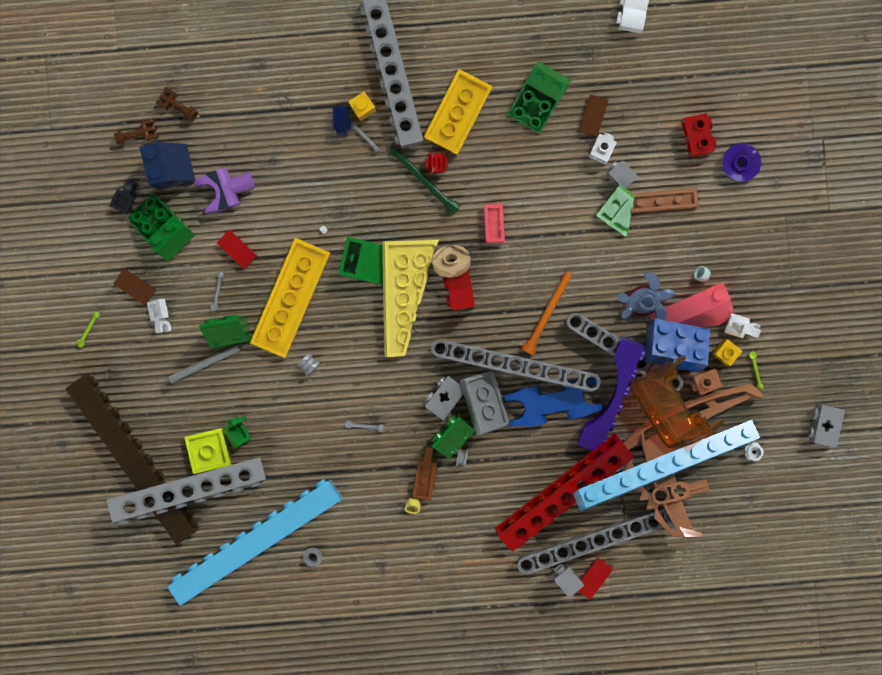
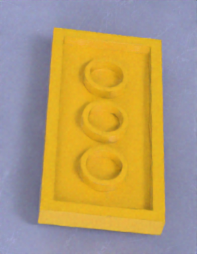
(458, 112)

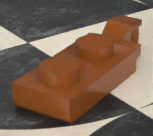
(425, 475)

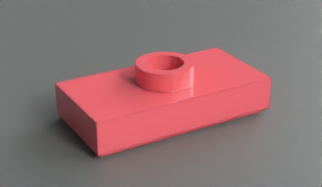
(494, 223)

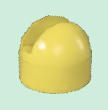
(412, 506)

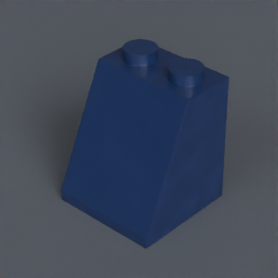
(167, 164)

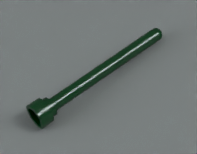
(450, 205)

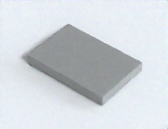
(484, 402)

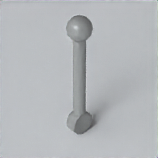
(354, 126)
(214, 307)
(349, 424)

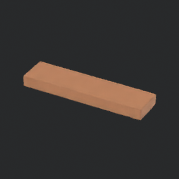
(665, 200)

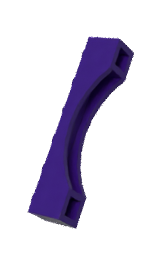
(596, 429)

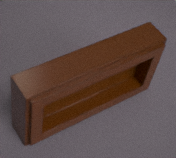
(593, 116)
(134, 286)

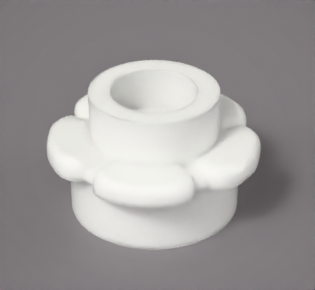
(759, 452)

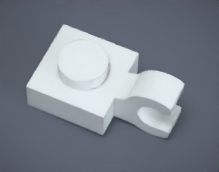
(158, 313)
(740, 326)

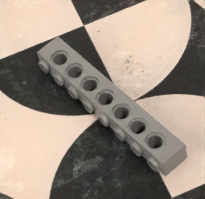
(405, 138)
(117, 504)

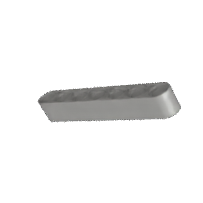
(597, 340)

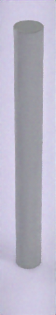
(204, 363)

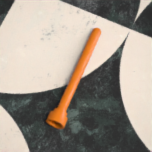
(530, 345)

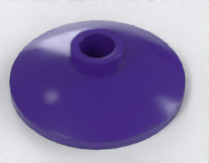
(750, 158)

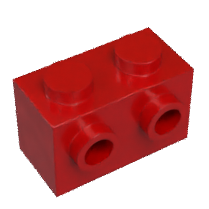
(698, 135)

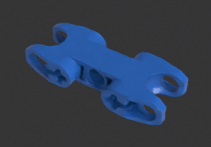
(539, 404)

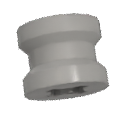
(308, 364)

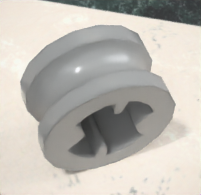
(462, 458)

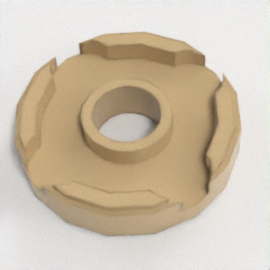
(451, 269)

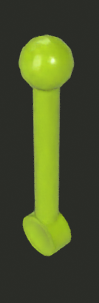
(80, 343)
(752, 355)

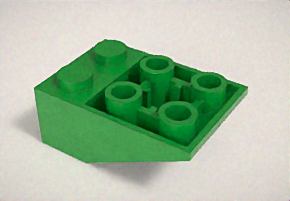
(539, 97)
(161, 227)
(362, 261)
(226, 332)
(453, 436)

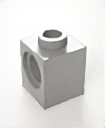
(621, 174)

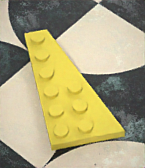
(403, 286)

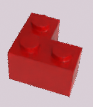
(460, 292)

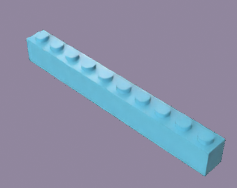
(665, 465)
(254, 542)

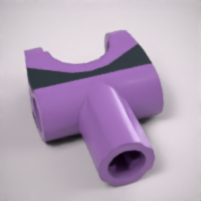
(225, 188)

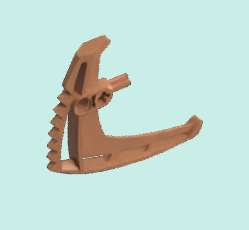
(655, 448)

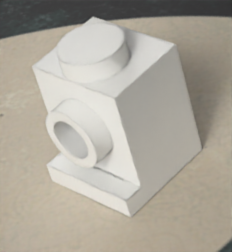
(598, 153)

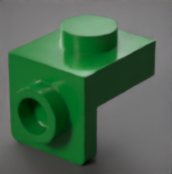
(236, 431)

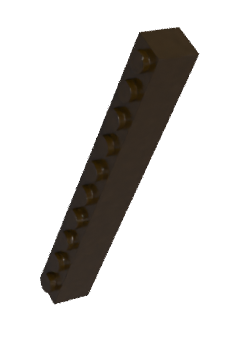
(129, 453)

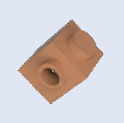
(705, 381)

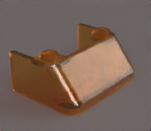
(667, 410)

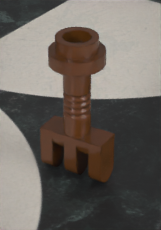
(189, 113)
(145, 130)

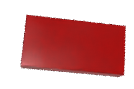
(237, 249)
(595, 577)

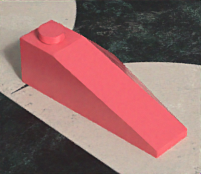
(701, 309)

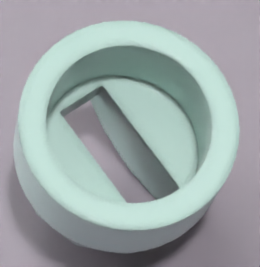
(702, 274)

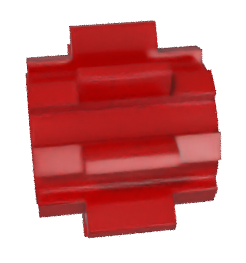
(436, 163)

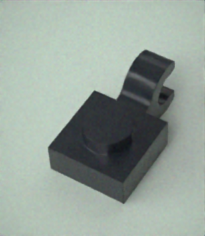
(123, 199)

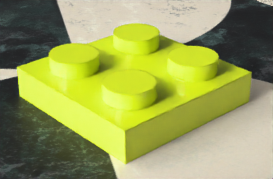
(208, 451)

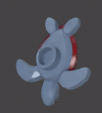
(646, 299)

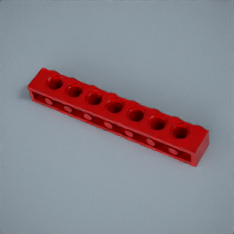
(553, 493)

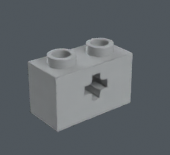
(443, 408)
(831, 416)
(567, 579)

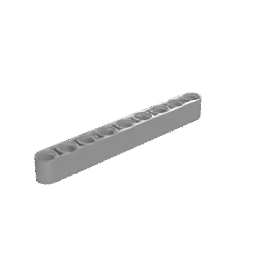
(488, 355)
(590, 545)

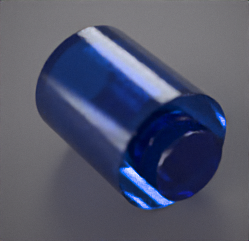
(341, 119)

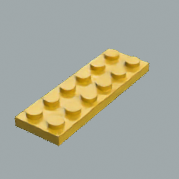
(290, 298)

